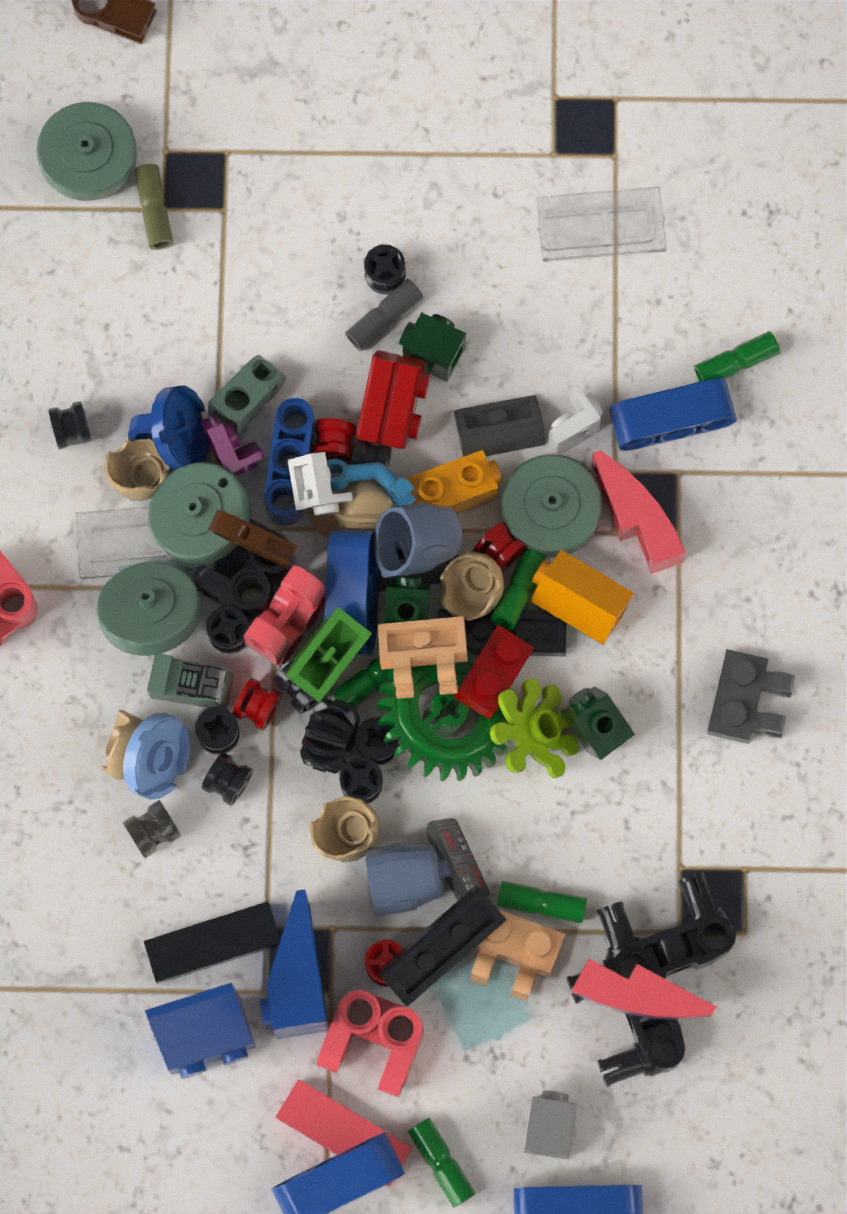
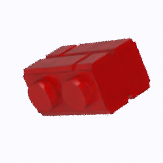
(392, 399)

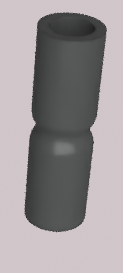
(380, 318)

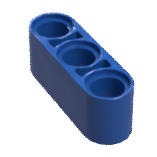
(672, 414)
(287, 442)
(353, 579)
(340, 1178)
(579, 1199)

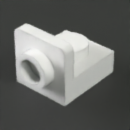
(573, 429)
(312, 485)

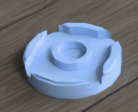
(156, 755)

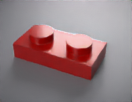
(493, 671)

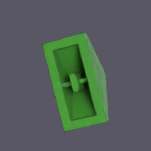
(327, 654)

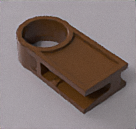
(121, 17)
(252, 538)

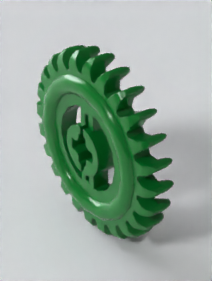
(428, 742)

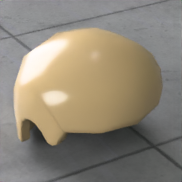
(136, 469)
(471, 585)
(119, 739)
(345, 829)

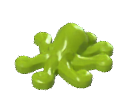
(534, 728)

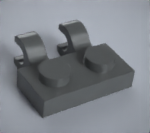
(738, 697)

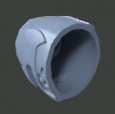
(423, 533)
(405, 876)

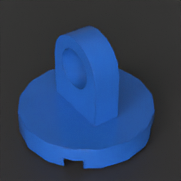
(174, 426)

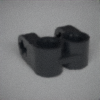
(254, 573)

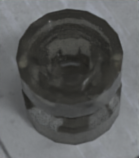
(152, 829)

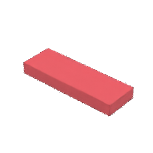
(330, 1122)

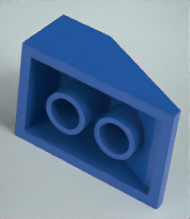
(295, 983)
(201, 1030)

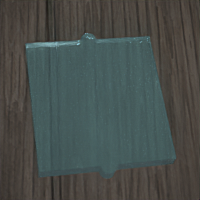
(479, 1010)

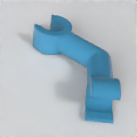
(397, 488)

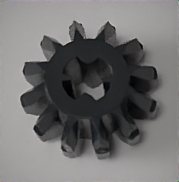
(330, 735)

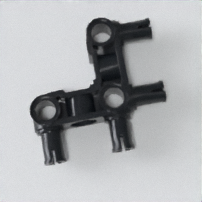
(663, 955)

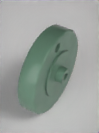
(87, 151)
(552, 504)
(185, 508)
(149, 608)

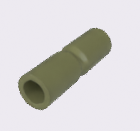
(154, 211)

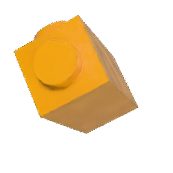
(459, 483)
(580, 596)

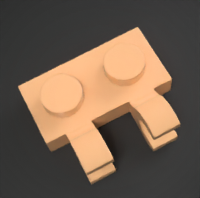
(422, 644)
(520, 944)

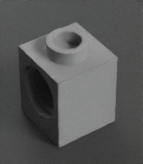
(551, 1125)

